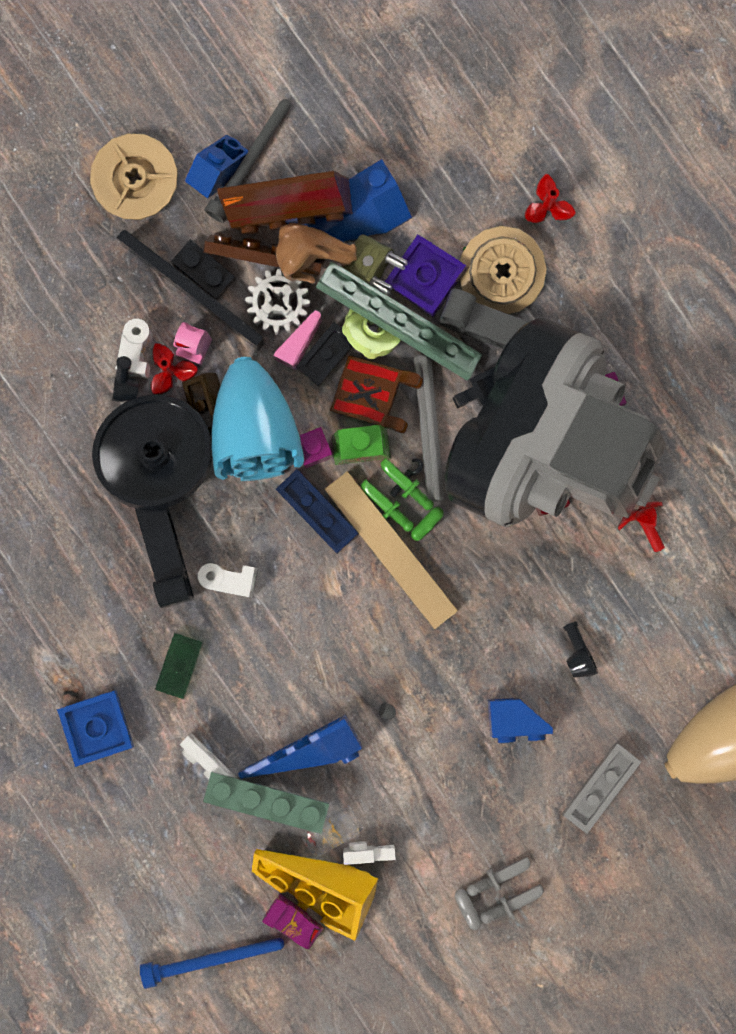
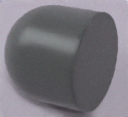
(387, 711)

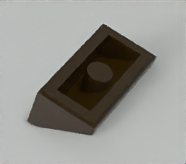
(202, 395)

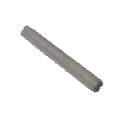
(429, 429)

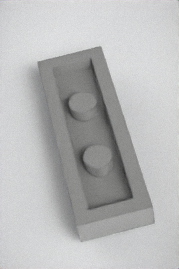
(601, 788)

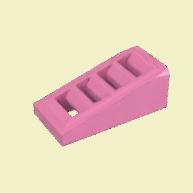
(294, 348)

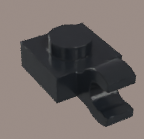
(480, 389)

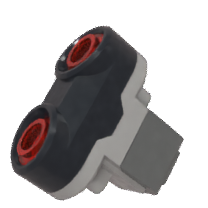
(553, 434)

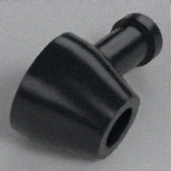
(124, 385)
(581, 662)

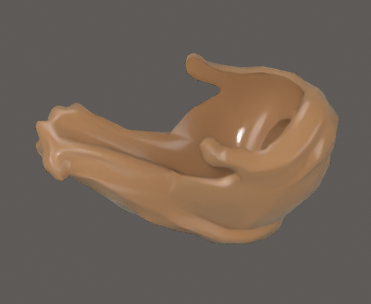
(303, 245)

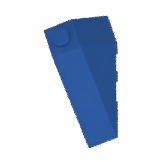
(375, 206)

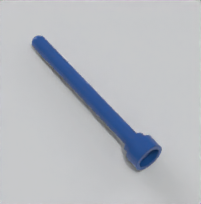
(153, 973)

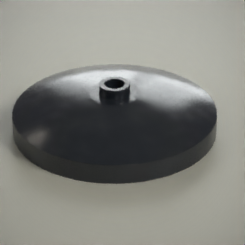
(137, 433)

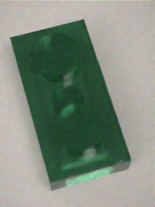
(179, 665)

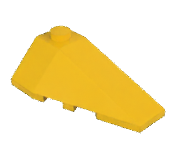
(330, 889)

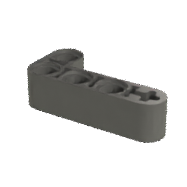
(477, 320)

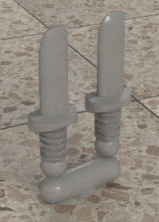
(508, 906)

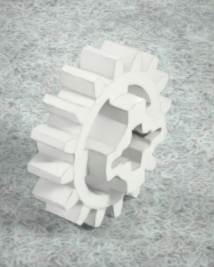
(268, 311)

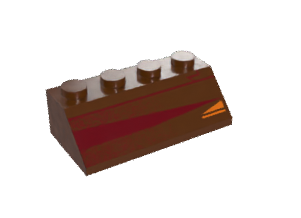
(287, 201)

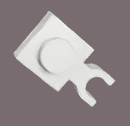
(361, 853)

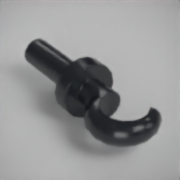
(394, 492)

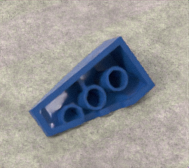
(321, 747)

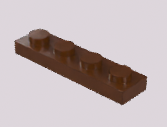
(251, 251)

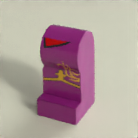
(293, 922)

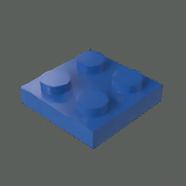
(95, 728)

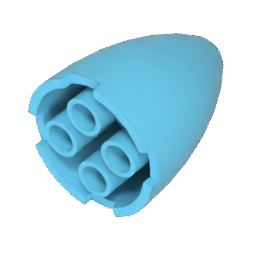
(253, 426)

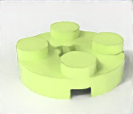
(365, 340)

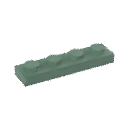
(266, 802)

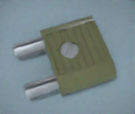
(372, 261)

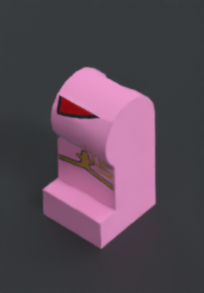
(192, 343)

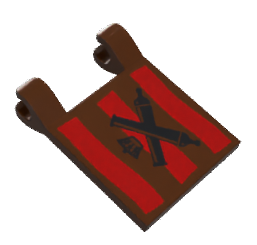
(369, 392)

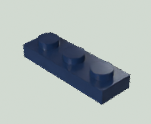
(316, 511)

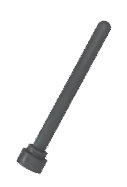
(214, 207)

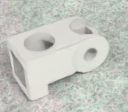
(133, 345)
(216, 578)

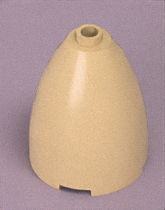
(707, 744)

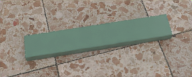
(399, 320)

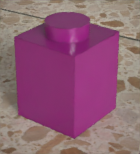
(315, 447)

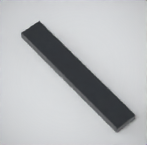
(191, 289)

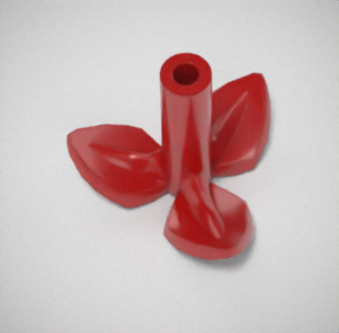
(548, 193)
(163, 358)
(648, 520)

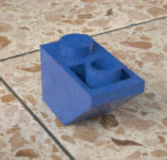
(215, 165)
(514, 718)

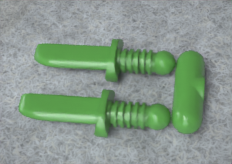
(410, 488)

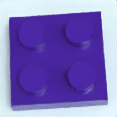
(427, 276)

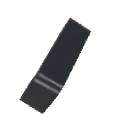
(165, 556)

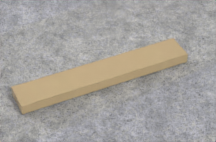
(390, 550)

